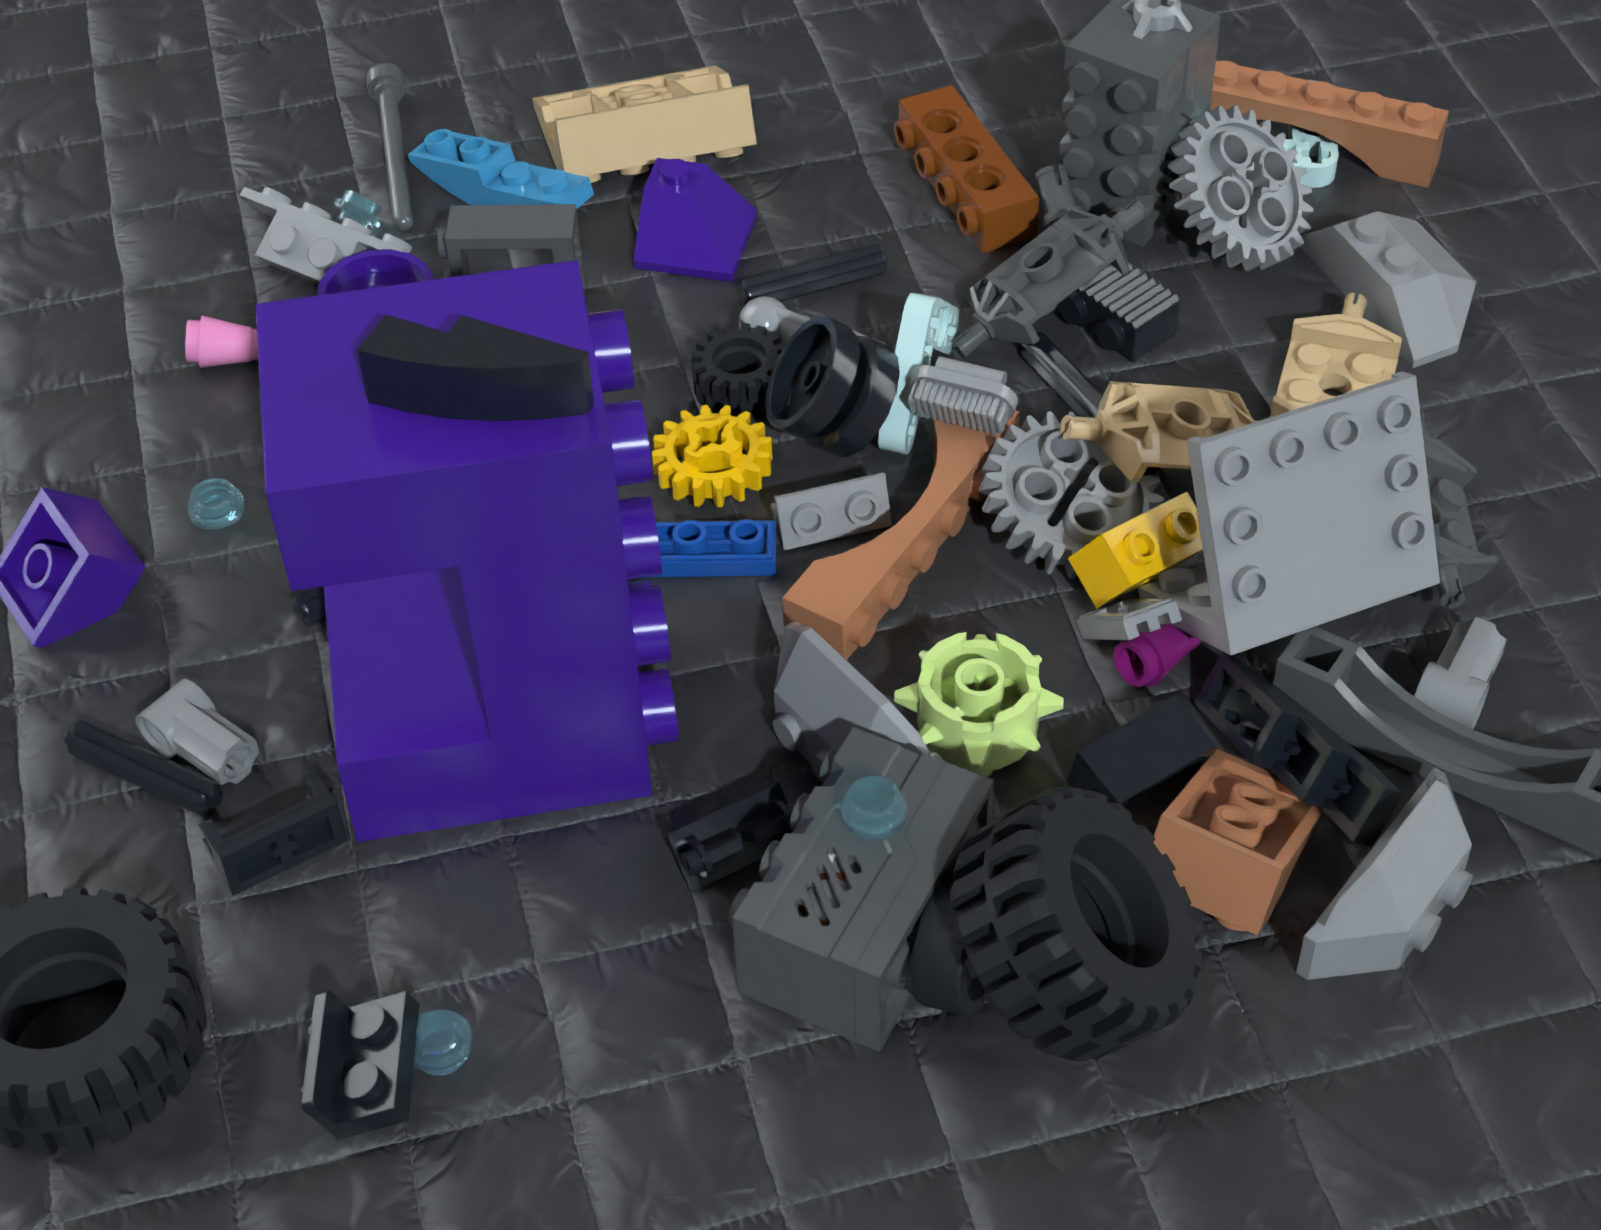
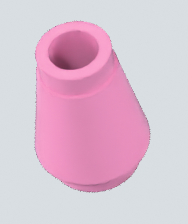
(219, 342)

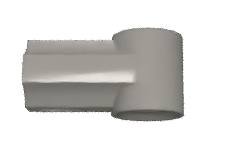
(1462, 674)
(189, 725)

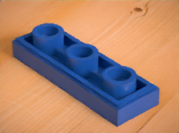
(717, 548)

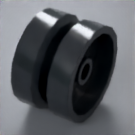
(832, 387)

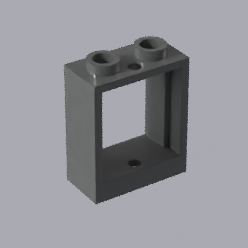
(509, 228)

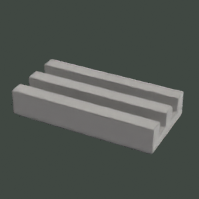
(1127, 618)

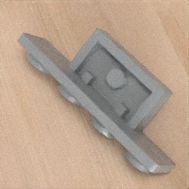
(306, 238)

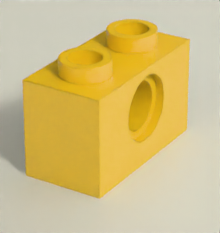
(1139, 550)

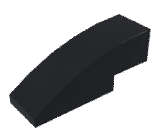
(473, 372)

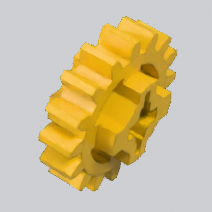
(712, 456)

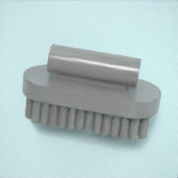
(963, 395)

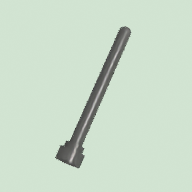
(387, 88)

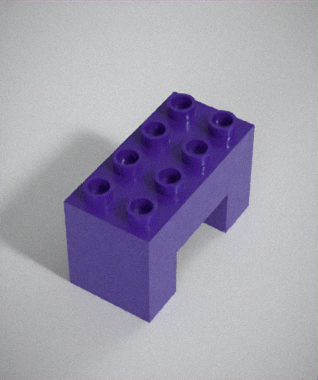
(470, 562)

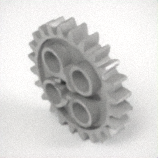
(1240, 188)
(1034, 472)

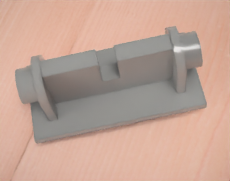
(832, 511)

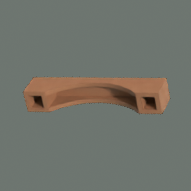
(1388, 134)
(853, 590)

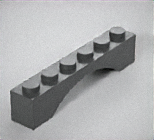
(1371, 711)

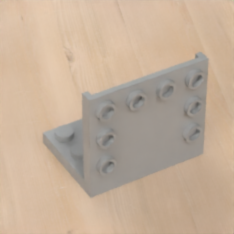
(1307, 518)

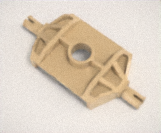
(1335, 354)
(1151, 423)

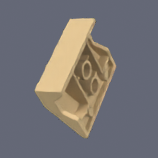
(645, 120)

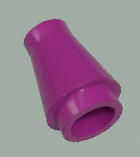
(1152, 654)

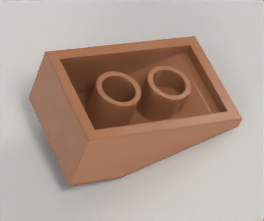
(1236, 840)

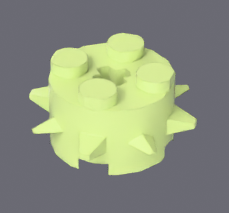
(979, 701)

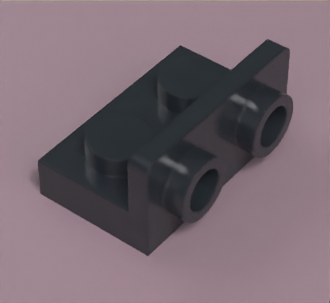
(360, 1063)

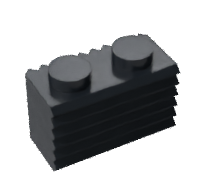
(1124, 311)

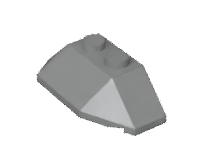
(1405, 277)
(825, 697)
(1395, 890)

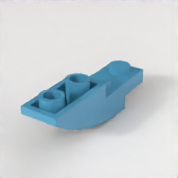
(488, 174)

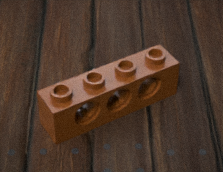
(967, 169)

